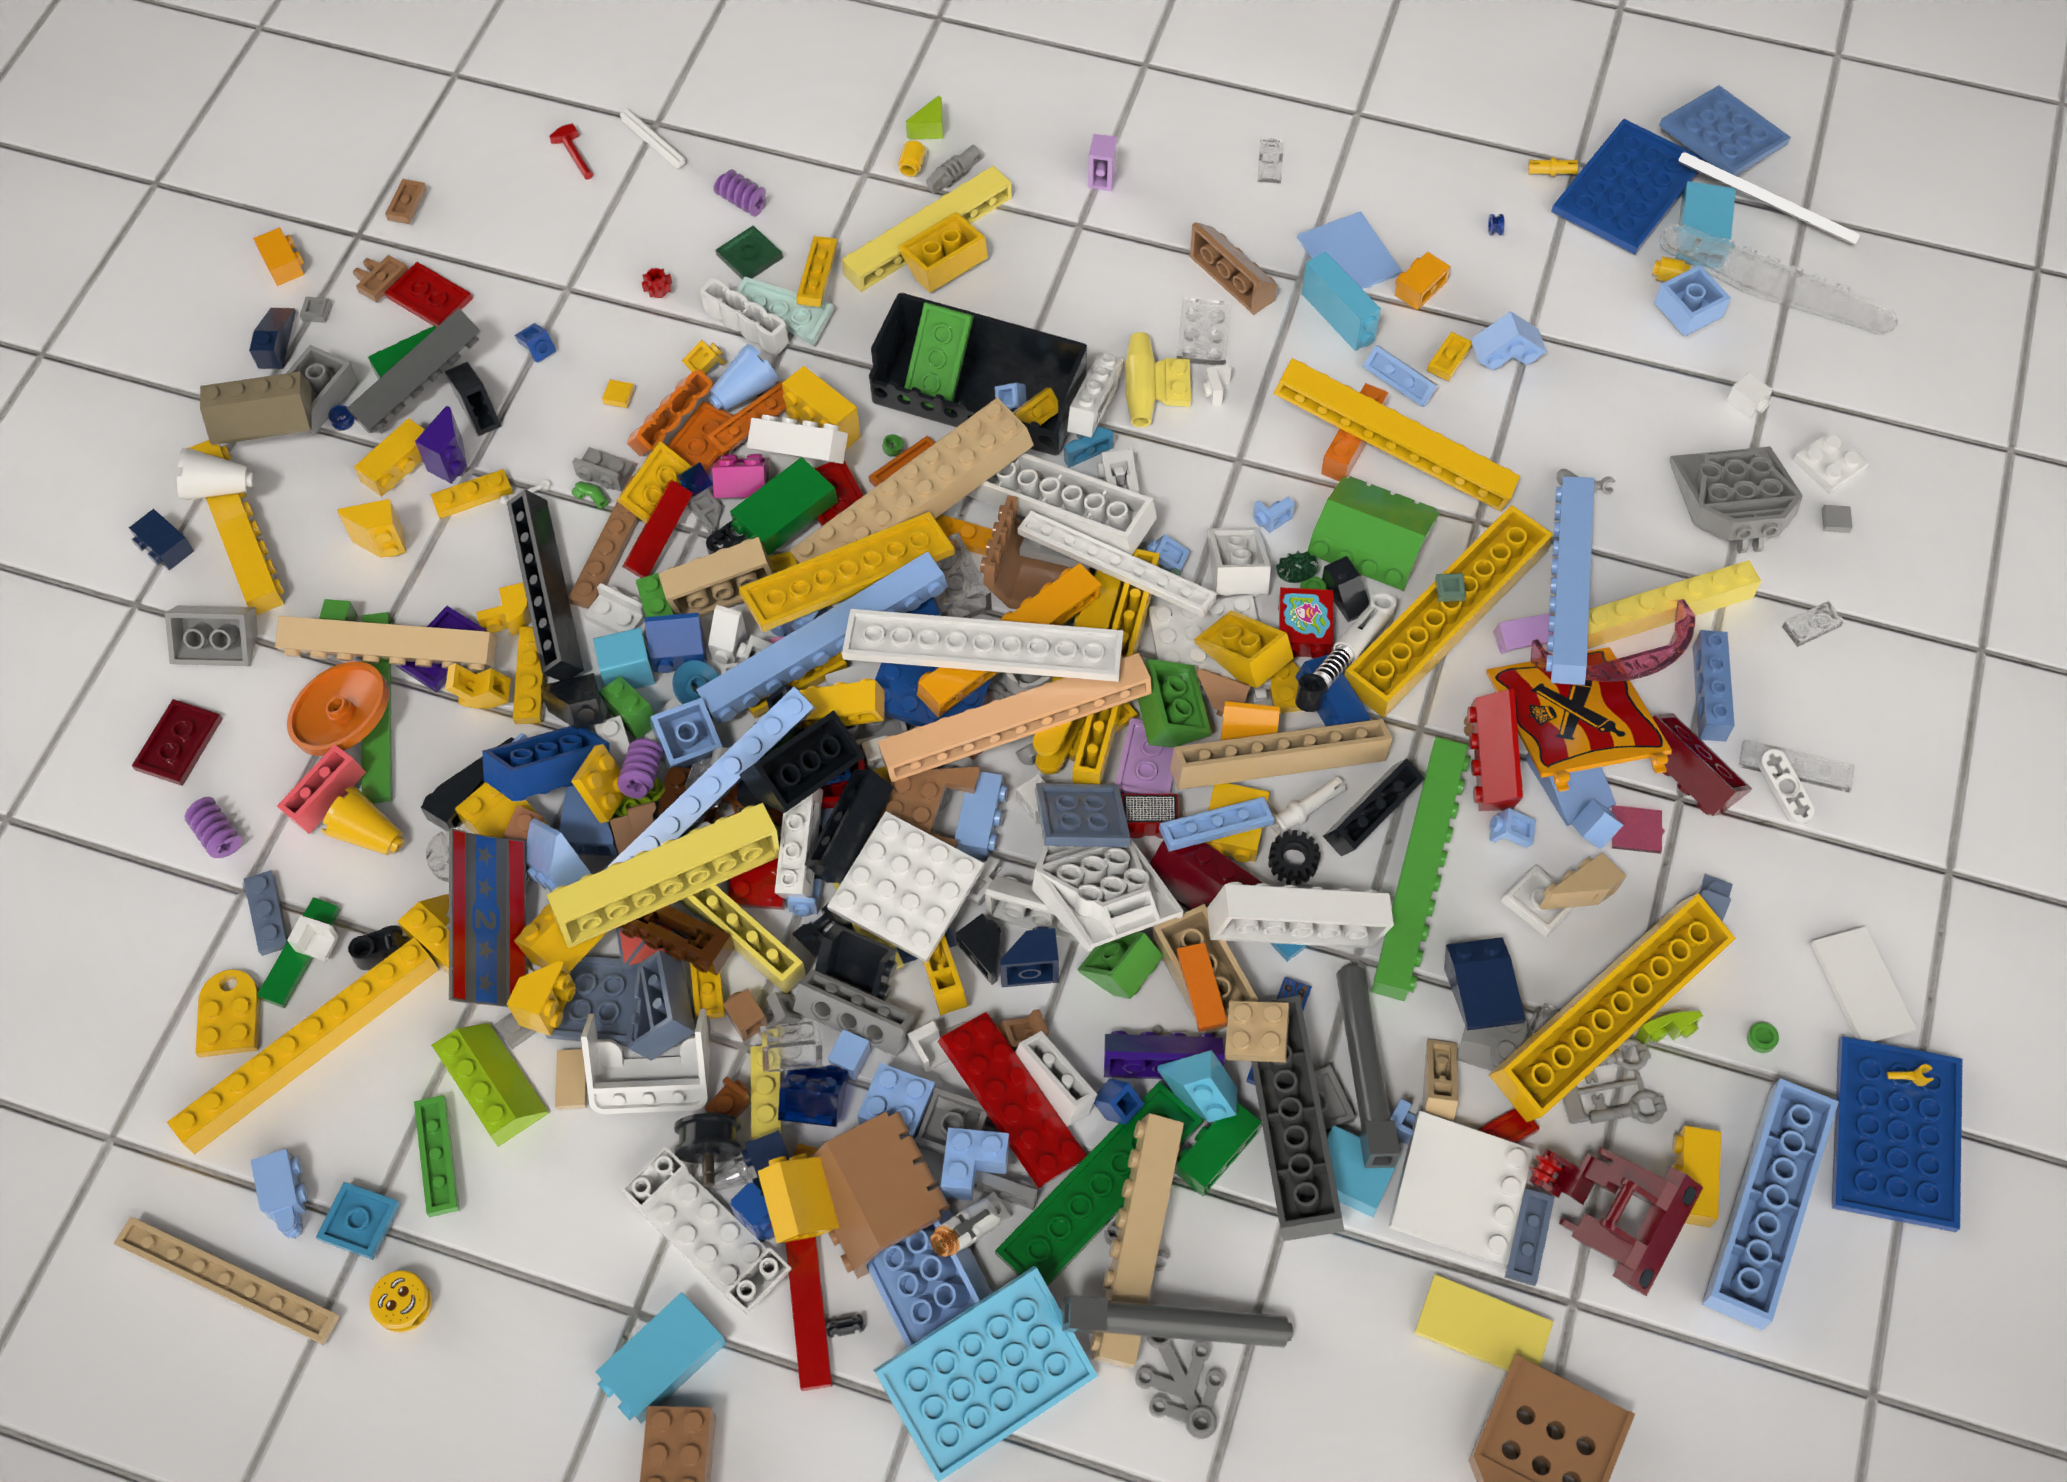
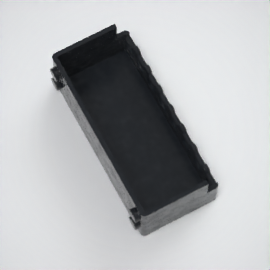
(993, 357)

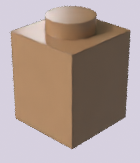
(744, 1014)

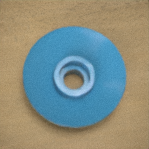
(690, 674)

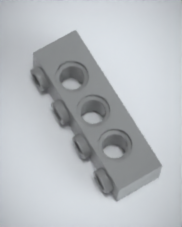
(854, 1011)

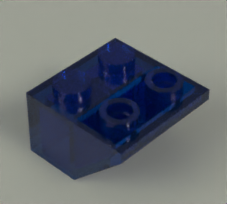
(813, 1095)

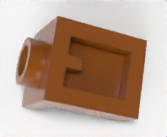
(731, 1099)

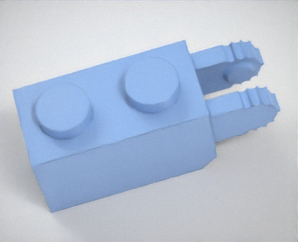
(280, 1190)

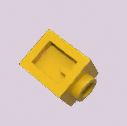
(703, 357)

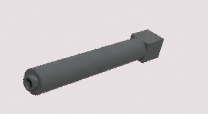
(1378, 1132)
(1163, 1321)

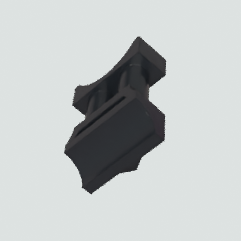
(810, 935)

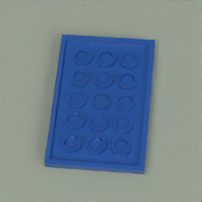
(1627, 186)
(1896, 1139)

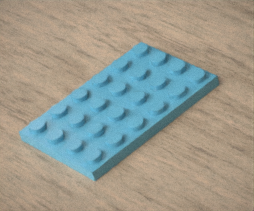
(985, 1373)

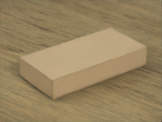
(570, 1080)

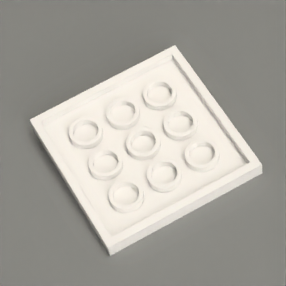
(1461, 1189)

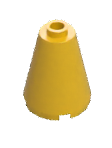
(362, 824)

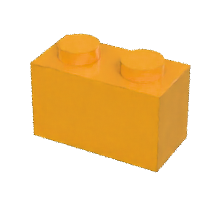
(279, 256)
(1422, 280)

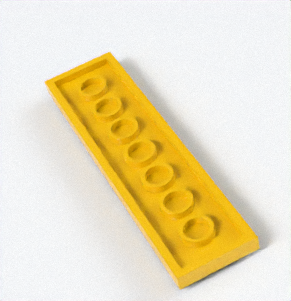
(842, 571)

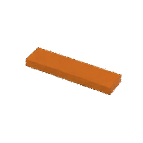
(737, 428)

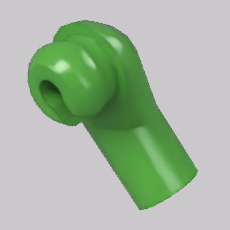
(583, 488)

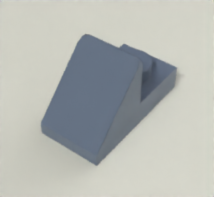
(1716, 894)

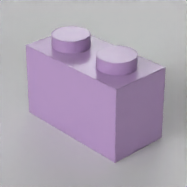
(1102, 162)

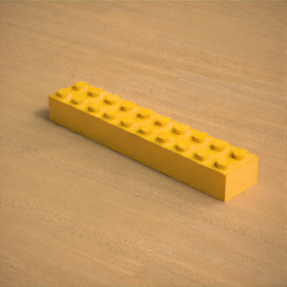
(1432, 627)
(1611, 1008)

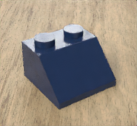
(1031, 959)

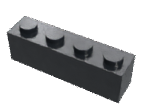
(1373, 807)
(849, 825)

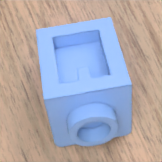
(1275, 516)
(1171, 552)
(1513, 827)
(806, 906)

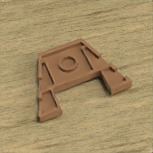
(920, 796)

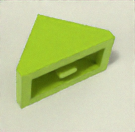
(926, 122)

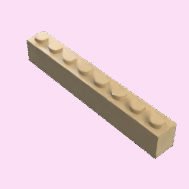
(385, 642)
(1280, 754)
(1139, 1230)

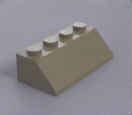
(256, 408)

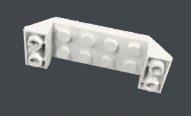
(705, 1231)

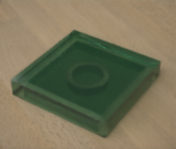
(749, 253)

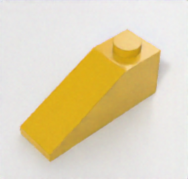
(945, 980)

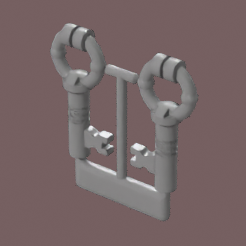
(1601, 1114)

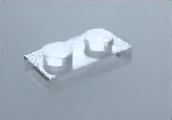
(1813, 623)

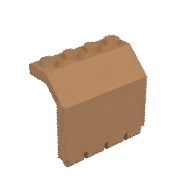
(1005, 572)
(878, 1189)

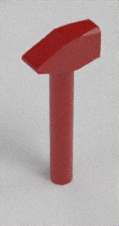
(565, 135)

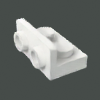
(615, 610)

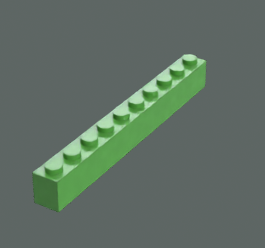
(1419, 870)

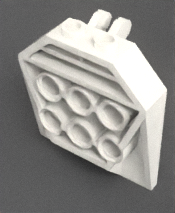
(1102, 891)

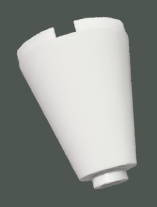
(210, 476)

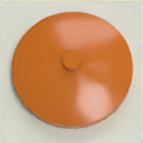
(338, 708)

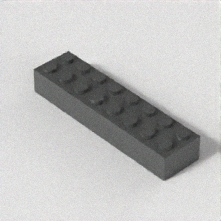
(1297, 1137)

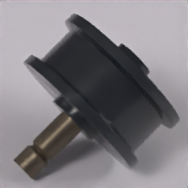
(707, 1140)

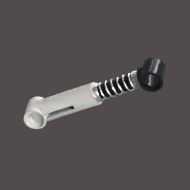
(1346, 650)

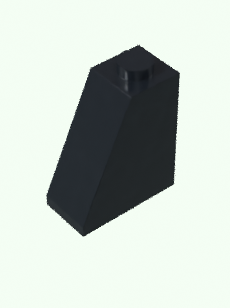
(473, 398)
(574, 701)

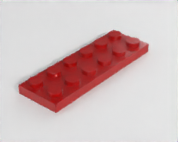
(1012, 1099)

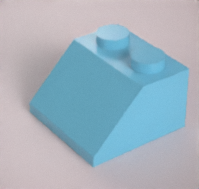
(1202, 1085)

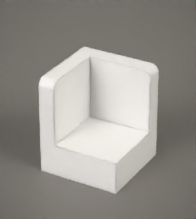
(313, 938)
(926, 1048)

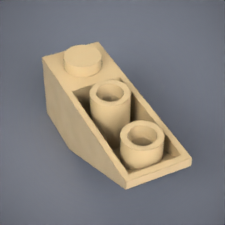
(1587, 886)

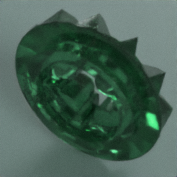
(1291, 573)

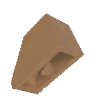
(1221, 689)

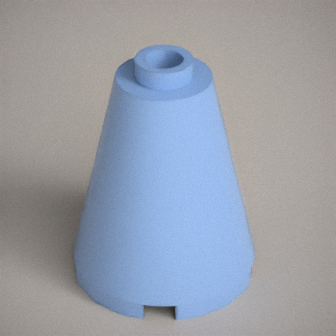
(743, 379)

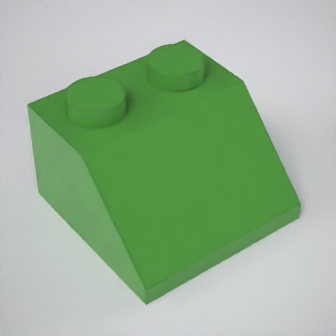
(1122, 964)

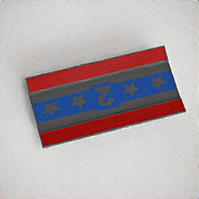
(485, 917)

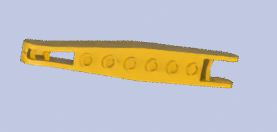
(1055, 743)

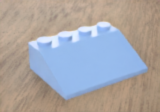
(925, 1287)

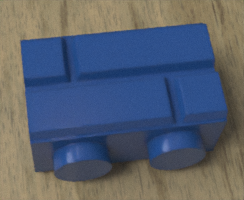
(752, 1212)

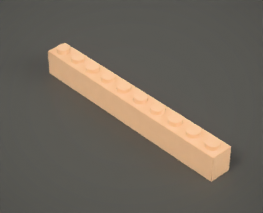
(1010, 719)

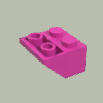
(739, 476)

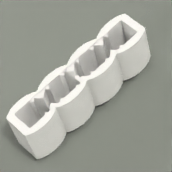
(744, 316)

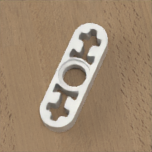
(1782, 798)

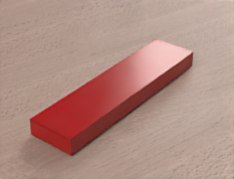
(657, 529)

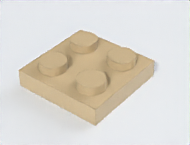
(1257, 1031)

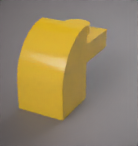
(512, 613)
(478, 690)

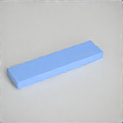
(1216, 824)

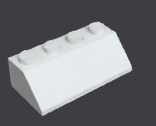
(1018, 905)

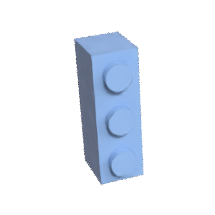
(980, 816)

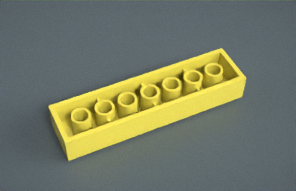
(664, 875)

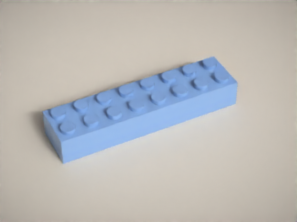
(1770, 1204)

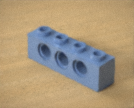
(1713, 685)

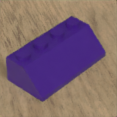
(1146, 1051)

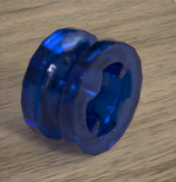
(1496, 224)
(340, 411)

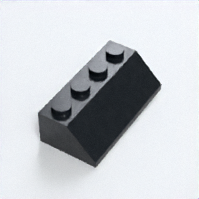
(803, 764)

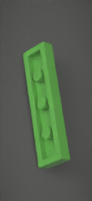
(436, 1156)

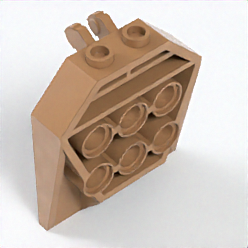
(1553, 1403)

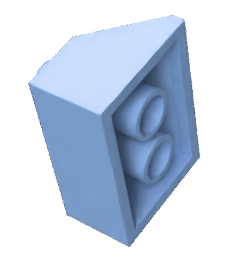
(551, 857)

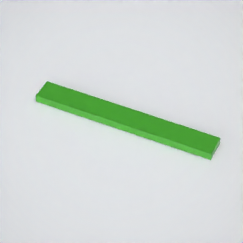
(377, 744)

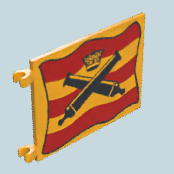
(1580, 725)

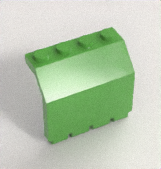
(1373, 530)

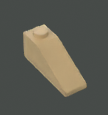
(1440, 1079)

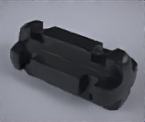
(844, 1325)

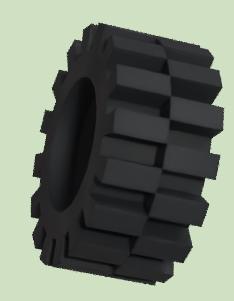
(1294, 872)

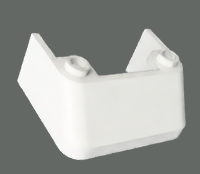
(642, 1084)

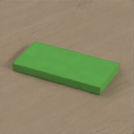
(938, 352)

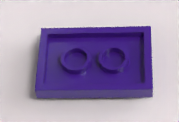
(436, 676)

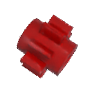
(656, 283)

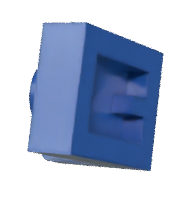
(536, 341)

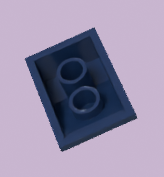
(1484, 983)

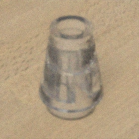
(732, 1174)

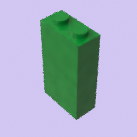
(784, 505)

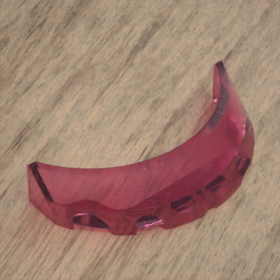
(1638, 664)

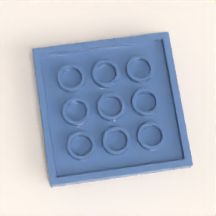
(1724, 131)

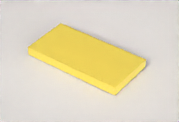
(1481, 1325)

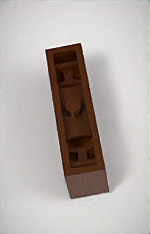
(712, 944)

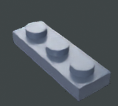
(266, 912)
(1530, 1237)

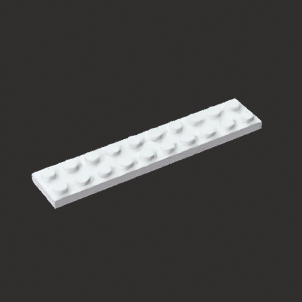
(983, 645)

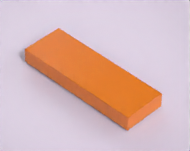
(1201, 987)

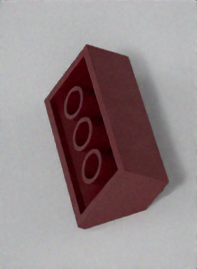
(1699, 769)
(1197, 873)

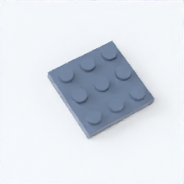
(1082, 815)
(601, 991)

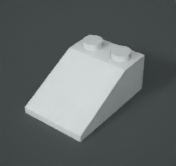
(1238, 561)

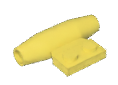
(1151, 380)

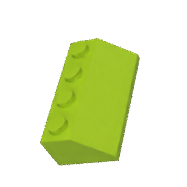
(490, 1081)

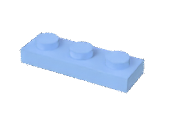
(1400, 375)

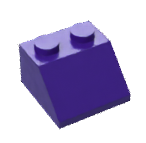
(442, 447)

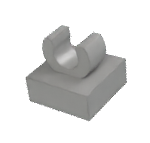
(782, 1007)

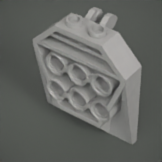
(1738, 494)

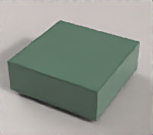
(1450, 587)

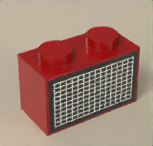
(1147, 811)

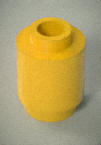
(911, 158)
(1668, 268)

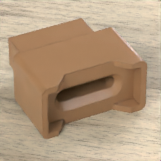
(630, 826)

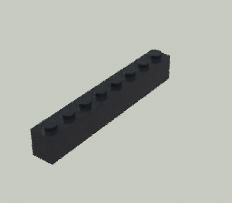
(545, 586)

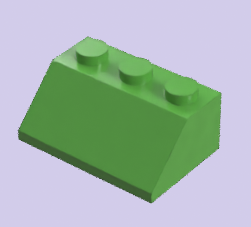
(1175, 708)

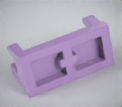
(1521, 632)

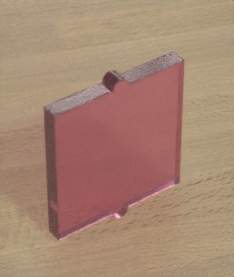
(1640, 829)

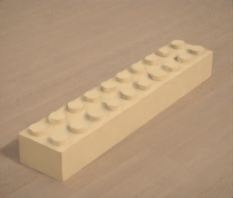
(929, 481)

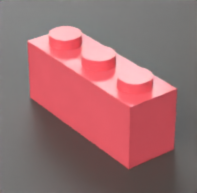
(320, 787)

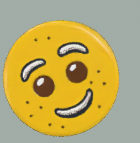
(400, 1301)

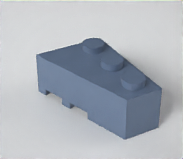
(662, 1006)

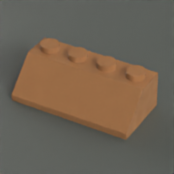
(1231, 268)

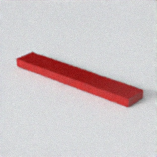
(808, 1314)

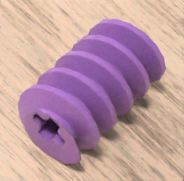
(741, 192)
(640, 768)
(212, 828)

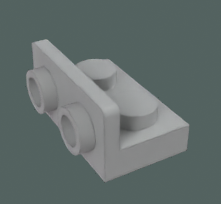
(603, 469)

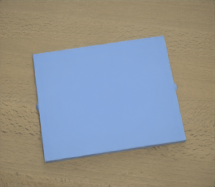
(1354, 248)

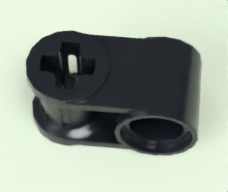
(379, 945)

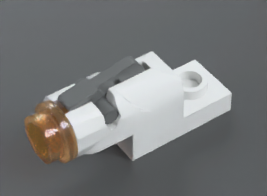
(969, 1226)

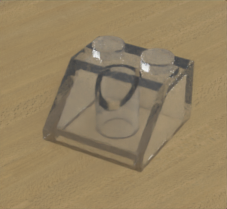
(790, 1046)

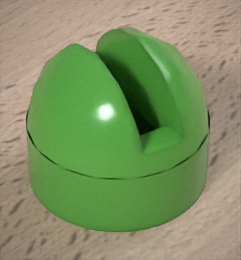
(897, 445)

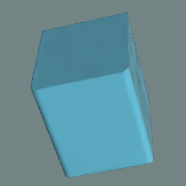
(624, 656)

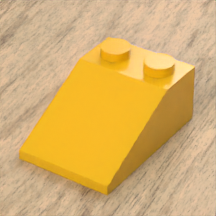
(1246, 648)
(489, 811)

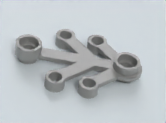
(1184, 1388)

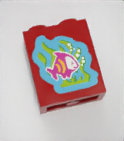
(1307, 620)

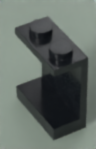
(857, 960)

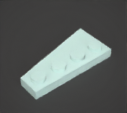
(800, 320)

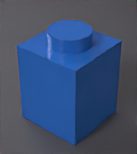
(1118, 1101)

